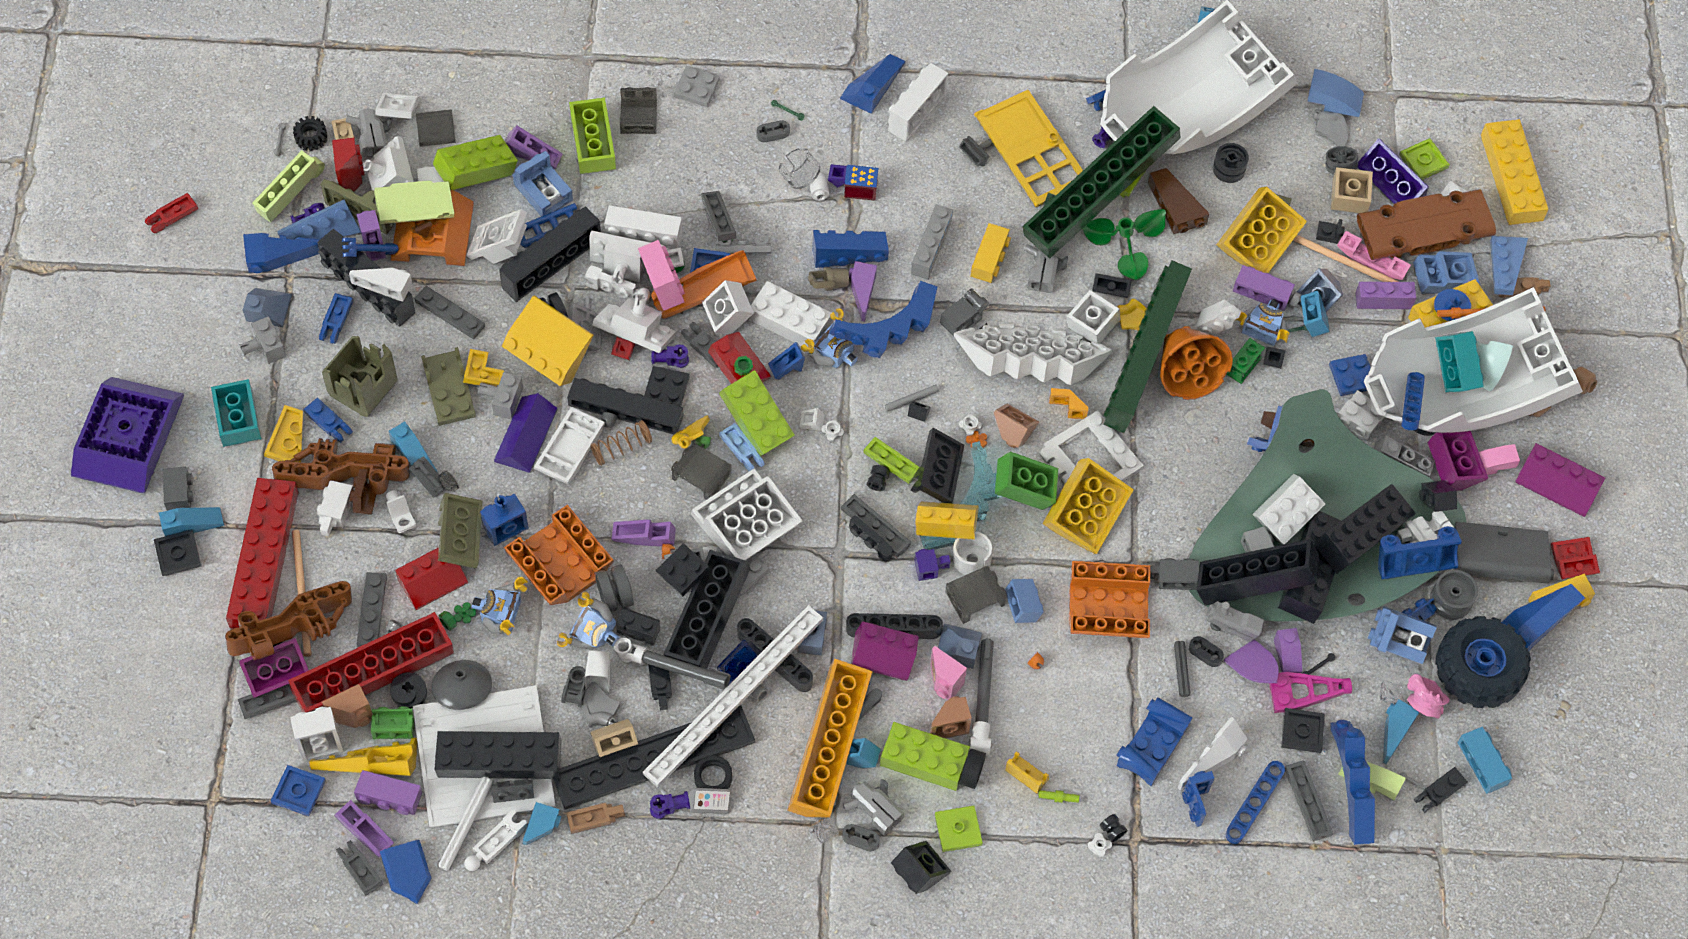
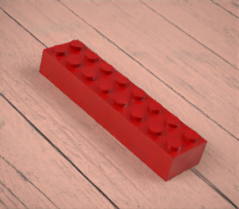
(263, 549)
(374, 663)

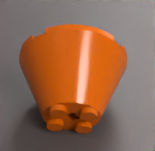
(1193, 363)

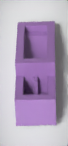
(644, 532)
(363, 828)

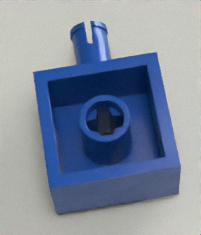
(504, 519)

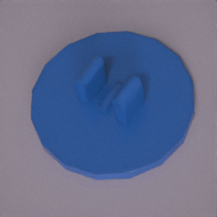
(1450, 299)

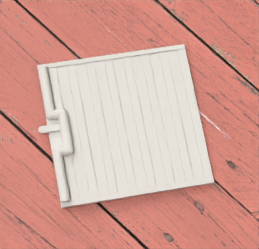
(500, 712)

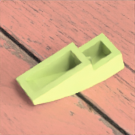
(1383, 781)

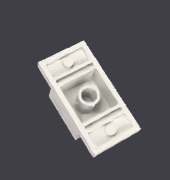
(389, 165)
(499, 238)
(619, 256)
(636, 323)

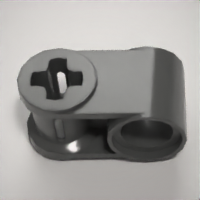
(574, 690)

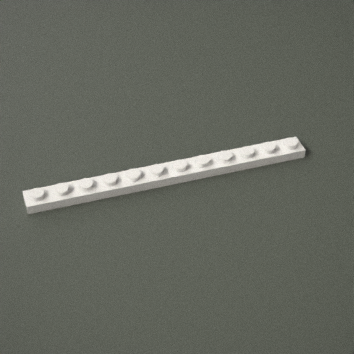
(732, 696)

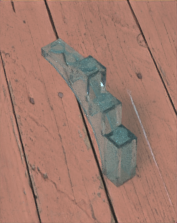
(979, 493)

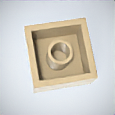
(1351, 190)

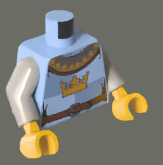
(1264, 323)
(830, 350)
(501, 606)
(592, 626)

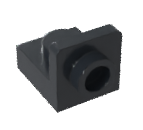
(1329, 231)

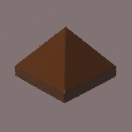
(422, 229)

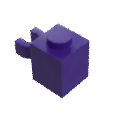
(928, 565)

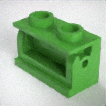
(392, 723)

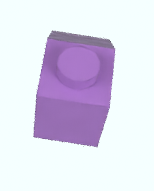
(1288, 650)

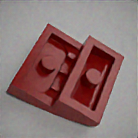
(1574, 558)

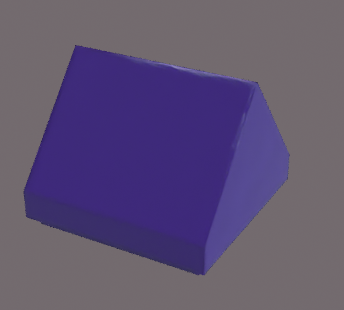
(837, 175)

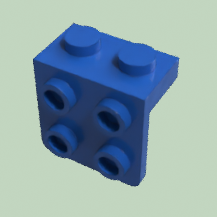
(1195, 786)

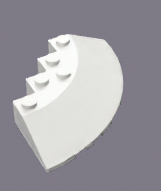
(1031, 352)

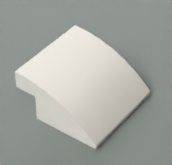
(746, 516)

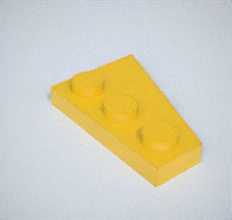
(287, 435)

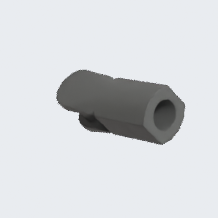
(870, 701)

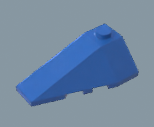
(872, 85)
(270, 253)
(1542, 615)

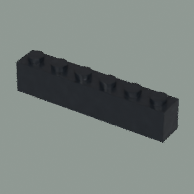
(625, 405)

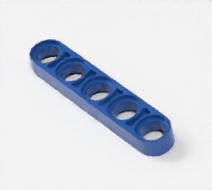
(1413, 401)
(1252, 811)

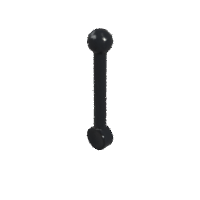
(1331, 657)

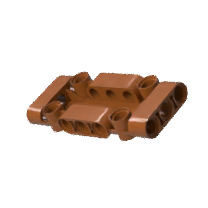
(1426, 224)

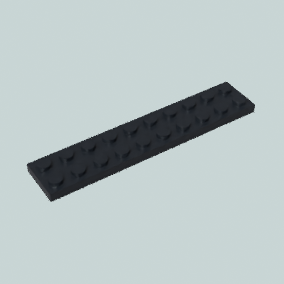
(625, 768)

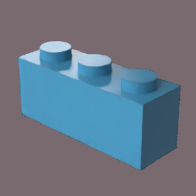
(1485, 760)

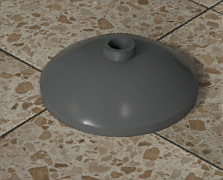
(463, 691)

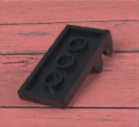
(939, 467)

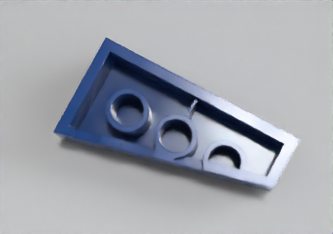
(846, 248)

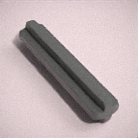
(1182, 668)

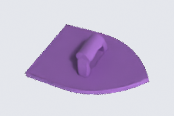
(1254, 663)

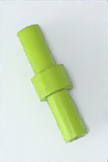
(1059, 796)

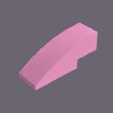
(1500, 458)

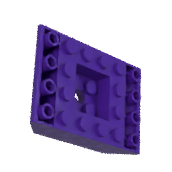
(128, 455)

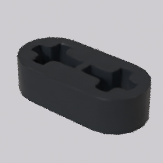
(1206, 651)

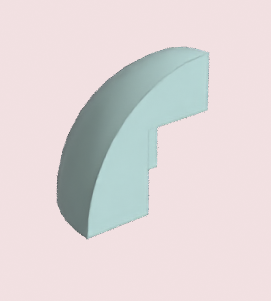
(1493, 361)

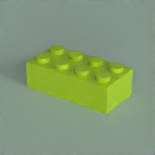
(592, 135)
(475, 162)
(756, 413)
(924, 756)

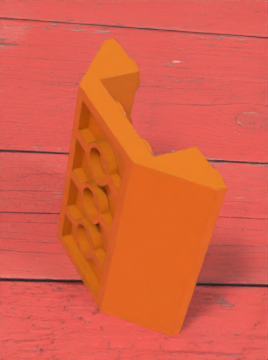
(446, 237)
(560, 557)
(1109, 599)

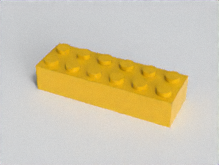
(1514, 172)

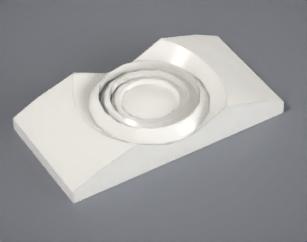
(569, 445)

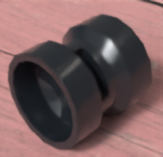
(879, 475)
(1113, 827)

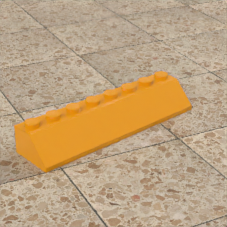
(829, 740)

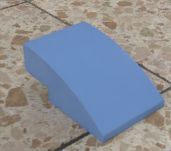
(1335, 93)
(1444, 271)

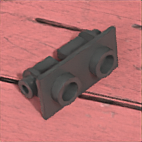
(427, 476)
(520, 790)

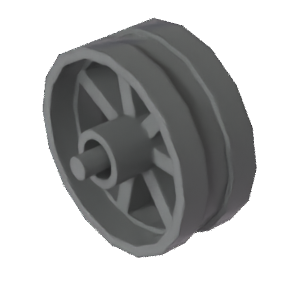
(1341, 158)

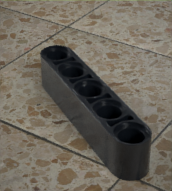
(902, 620)
(793, 675)

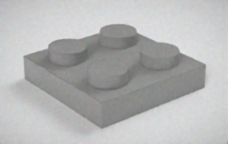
(696, 86)

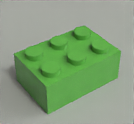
(1026, 480)

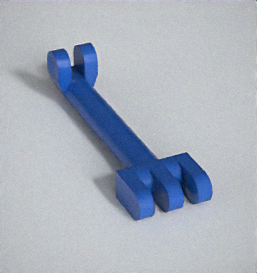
(388, 248)

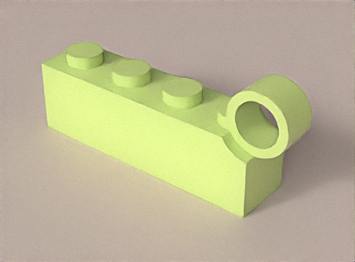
(287, 185)

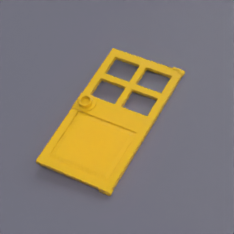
(1024, 132)

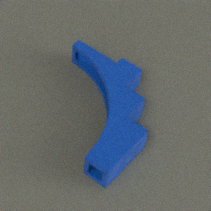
(894, 329)
(1357, 780)

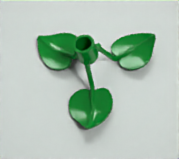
(1150, 223)

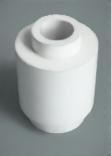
(819, 188)

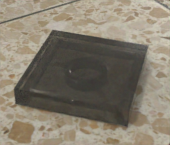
(435, 128)

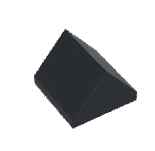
(918, 411)

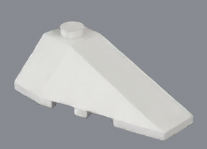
(1226, 746)

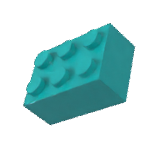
(1459, 362)
(236, 413)

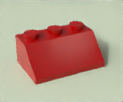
(348, 163)
(726, 352)
(429, 579)

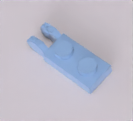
(741, 446)

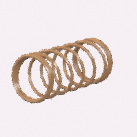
(644, 430)

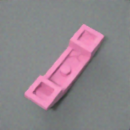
(1352, 246)

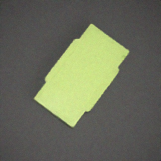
(413, 202)

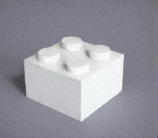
(727, 307)
(1093, 317)

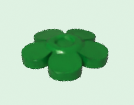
(464, 613)

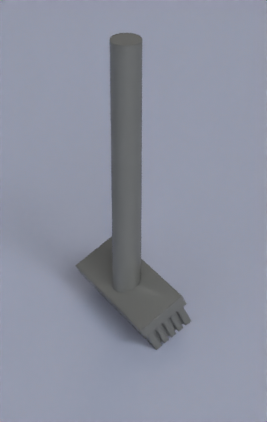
(976, 152)

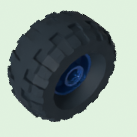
(1483, 662)

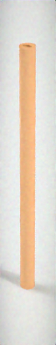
(1342, 259)
(300, 584)

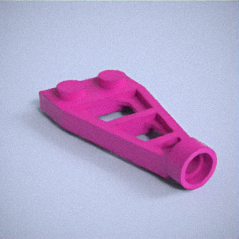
(1282, 692)

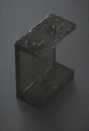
(638, 110)
(702, 470)
(975, 592)

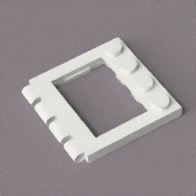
(1106, 436)

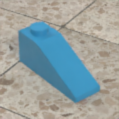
(408, 444)
(185, 519)
(1397, 724)

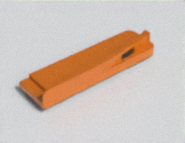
(706, 279)

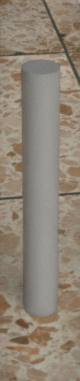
(912, 397)

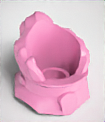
(1427, 696)

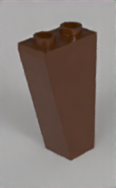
(1181, 207)

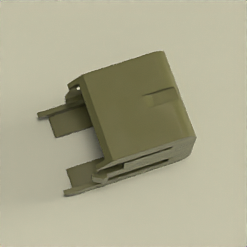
(350, 376)

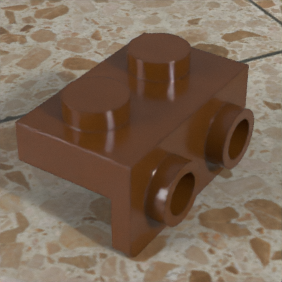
(362, 497)

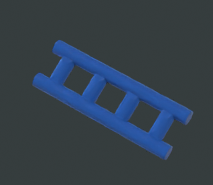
(551, 217)

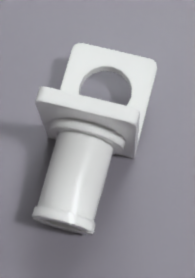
(399, 511)

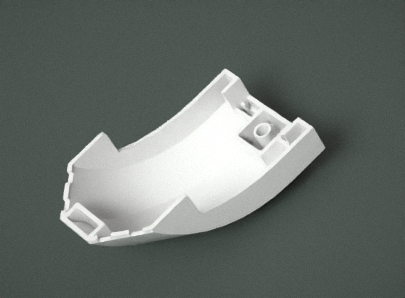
(1202, 82)
(1532, 380)

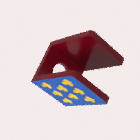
(861, 182)

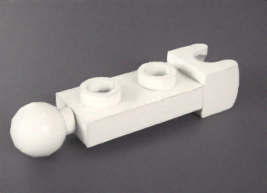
(598, 279)
(496, 841)

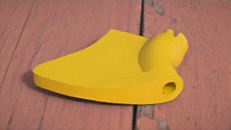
(1131, 314)
(685, 436)

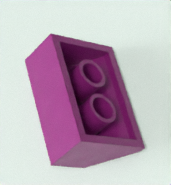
(1457, 459)
(884, 650)
(274, 670)

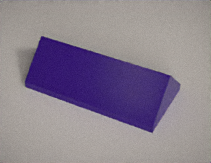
(1392, 173)
(526, 432)

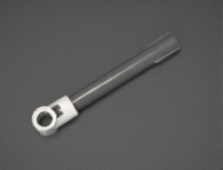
(642, 655)
(981, 728)

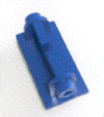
(1422, 608)

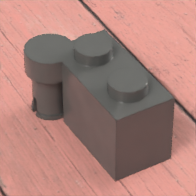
(964, 312)

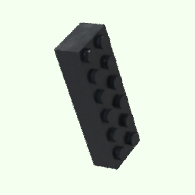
(548, 254)
(332, 257)
(1364, 528)
(1258, 572)
(1309, 600)
(708, 610)
(498, 754)

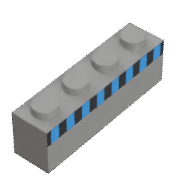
(931, 241)

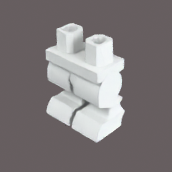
(1422, 530)

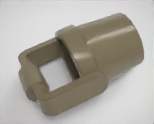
(832, 278)

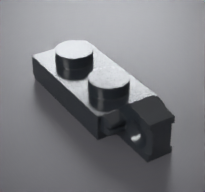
(660, 685)

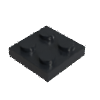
(667, 385)
(177, 552)
(683, 569)
(1302, 730)

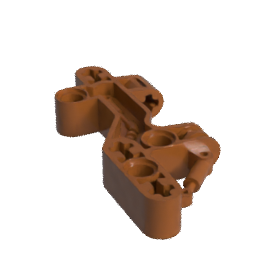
(327, 465)
(302, 614)

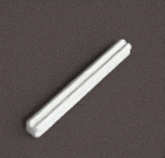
(465, 823)

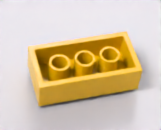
(1428, 315)

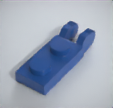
(336, 316)
(326, 419)

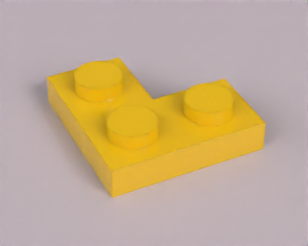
(478, 372)

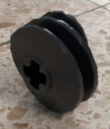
(408, 681)

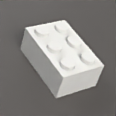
(1289, 509)
(316, 733)

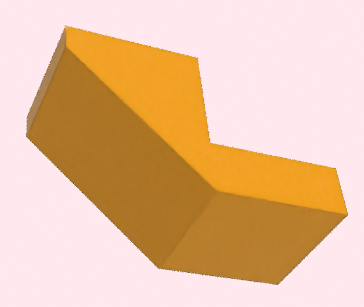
(1076, 408)

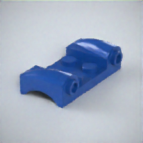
(1418, 557)
(1154, 740)

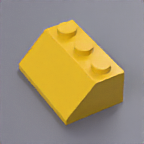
(946, 520)

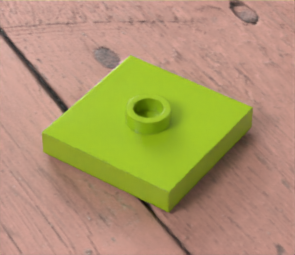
(1424, 159)
(958, 828)

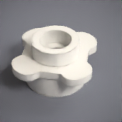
(970, 419)
(832, 425)
(1099, 851)

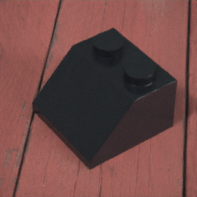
(920, 866)

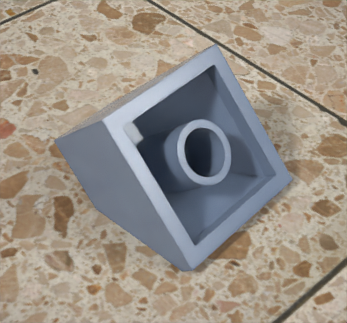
(1326, 284)
(265, 303)
(960, 644)

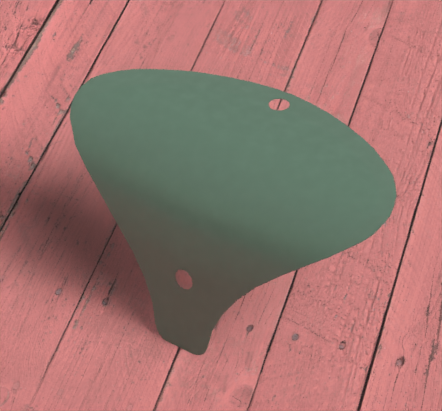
(1345, 477)

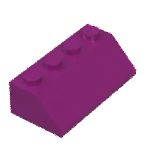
(1560, 480)

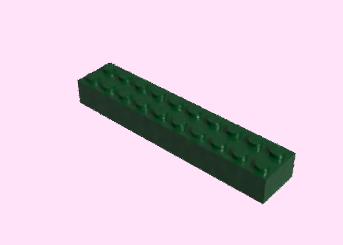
(1101, 182)
(1146, 346)

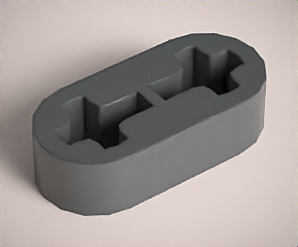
(773, 131)
(862, 833)

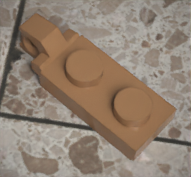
(1527, 283)
(594, 817)

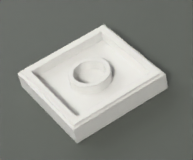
(397, 105)

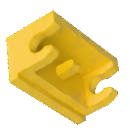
(1026, 773)

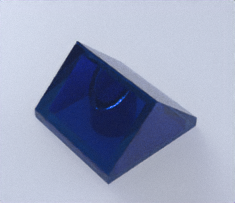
(737, 660)

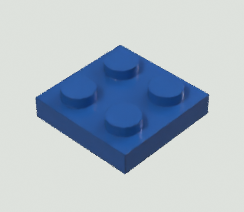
(1350, 373)
(298, 790)

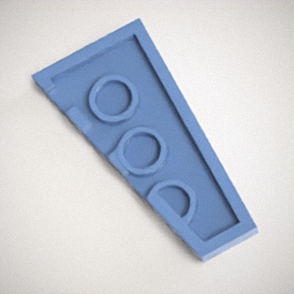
(320, 223)
(1506, 262)

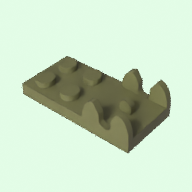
(334, 193)
(448, 392)
(460, 530)

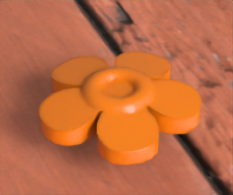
(976, 437)

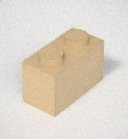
(614, 737)

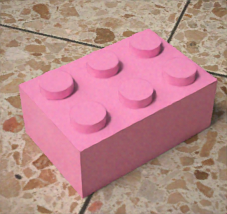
(661, 274)

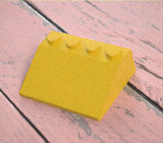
(1261, 231)
(548, 341)
(1088, 505)

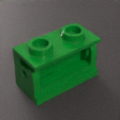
(1245, 360)

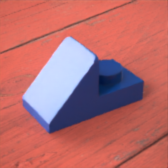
(787, 361)

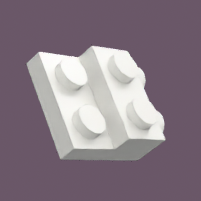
(1360, 415)

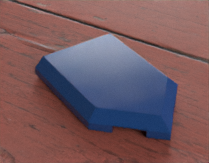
(406, 869)

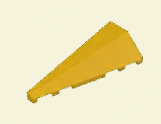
(379, 760)

